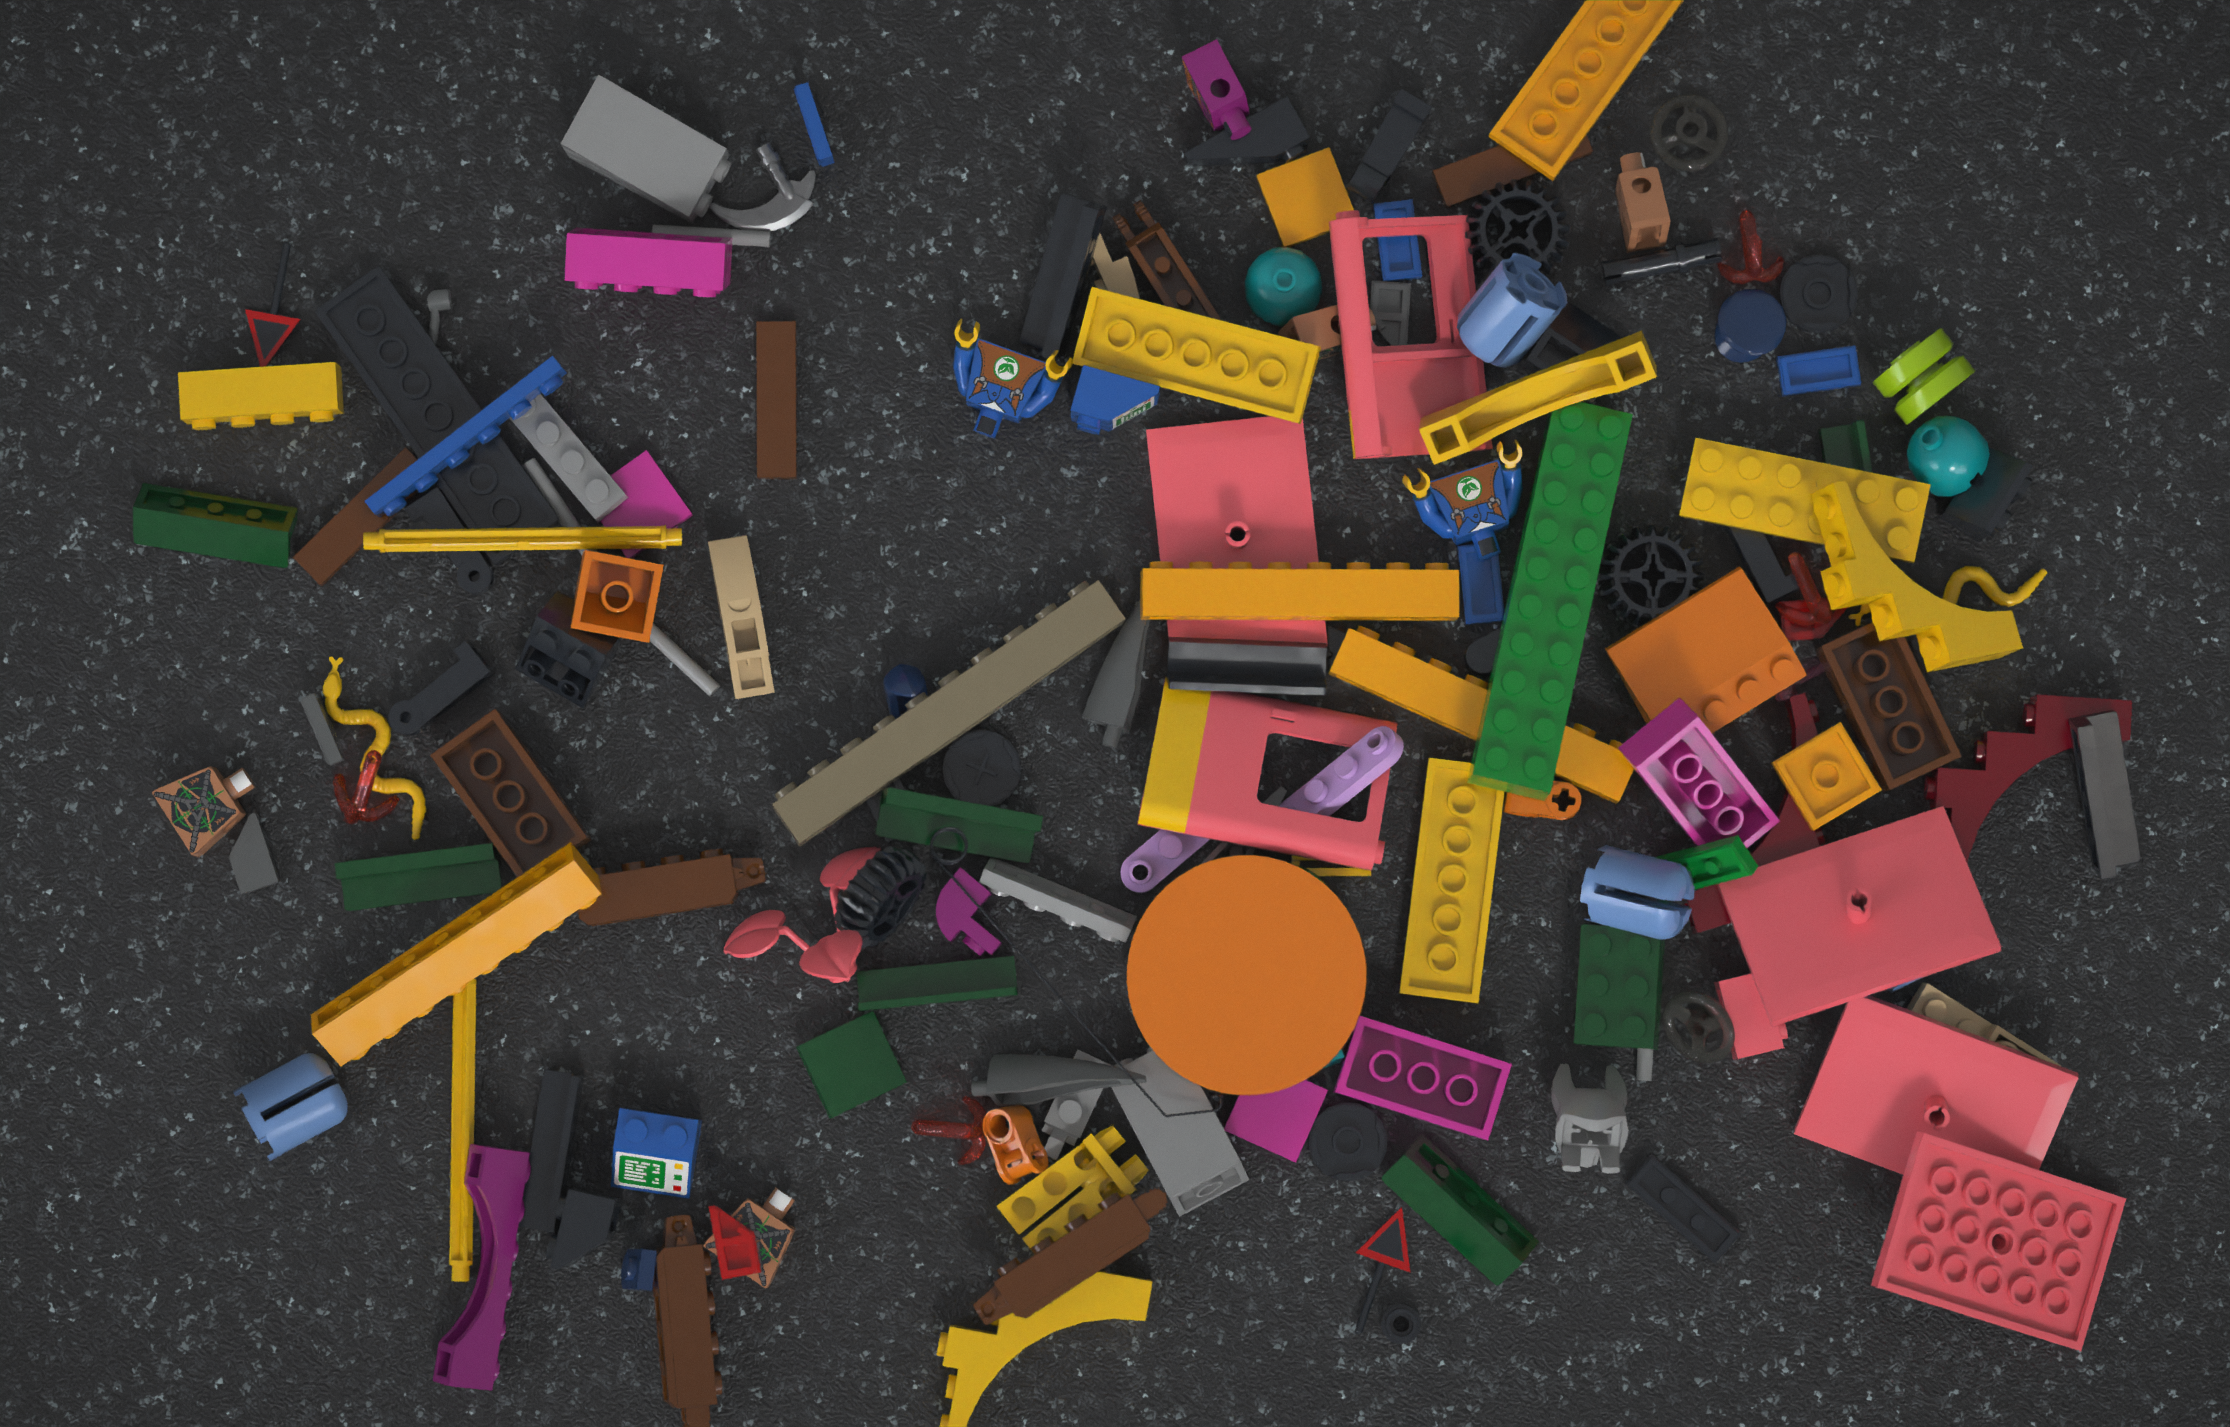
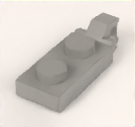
(1070, 1114)

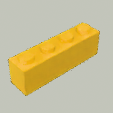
(260, 394)

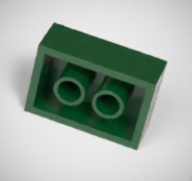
(1618, 988)

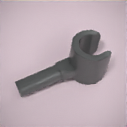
(437, 301)

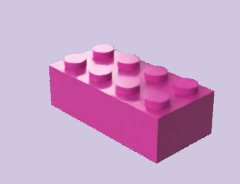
(648, 259)
(1697, 778)
(1422, 1078)

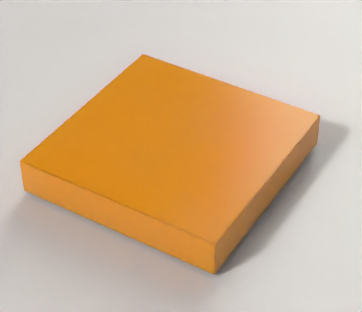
(1304, 196)
(1826, 776)

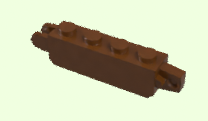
(1164, 265)
(671, 886)
(1072, 1258)
(683, 1323)

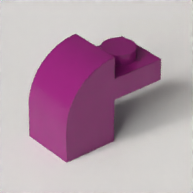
(956, 911)

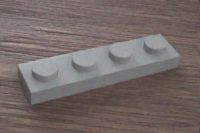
(570, 459)
(1070, 905)

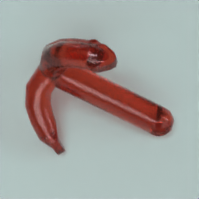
(1752, 256)
(1819, 608)
(356, 809)
(958, 1130)

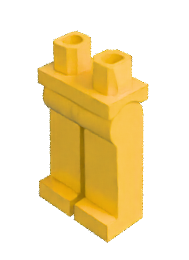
(1084, 1167)

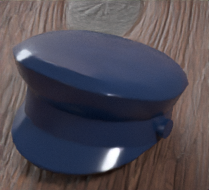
(1749, 325)

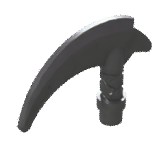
(783, 209)

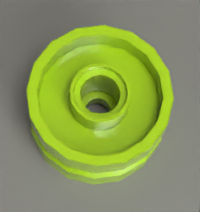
(1923, 375)

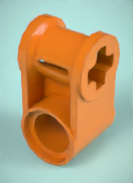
(1536, 808)
(1014, 1144)

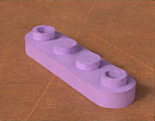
(1348, 773)
(1161, 857)

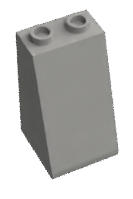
(645, 150)
(1186, 1150)

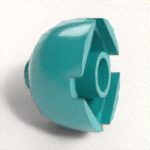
(1282, 285)
(1947, 454)

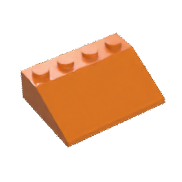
(1711, 651)

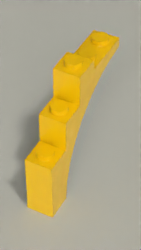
(1898, 605)
(983, 1353)

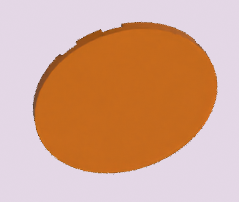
(1246, 975)

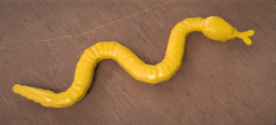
(1987, 584)
(332, 690)

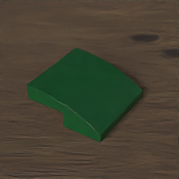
(851, 1064)

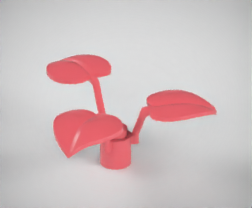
(832, 955)

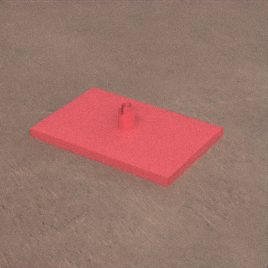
(1228, 480)
(1818, 948)
(1897, 1067)
(1998, 1241)

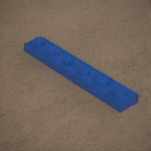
(454, 448)

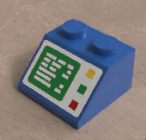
(1109, 400)
(655, 1152)

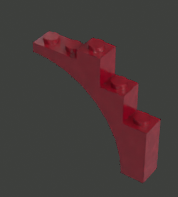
(2008, 755)
(1783, 840)

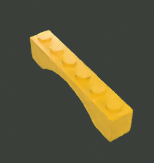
(1503, 408)

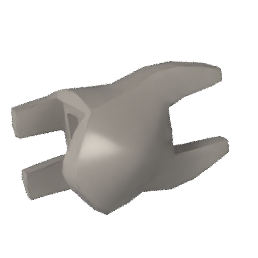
(1590, 1121)

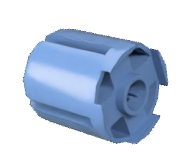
(1510, 311)
(1626, 890)
(301, 1120)

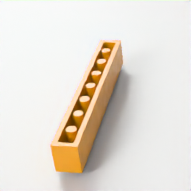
(1299, 593)
(1459, 705)
(456, 955)

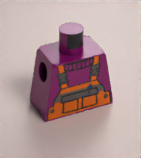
(1217, 89)

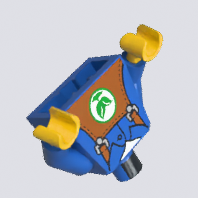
(1002, 380)
(1472, 502)

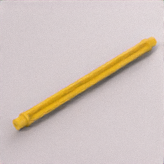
(522, 538)
(462, 1130)

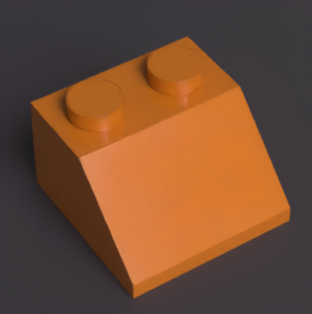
(616, 596)

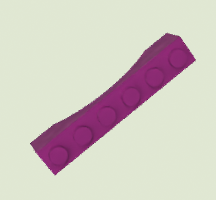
(471, 1347)

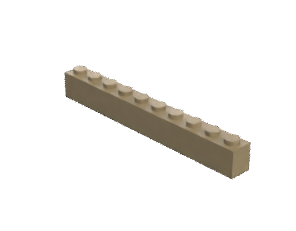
(947, 713)

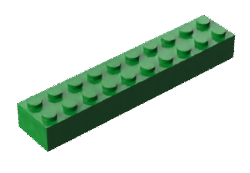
(1550, 600)

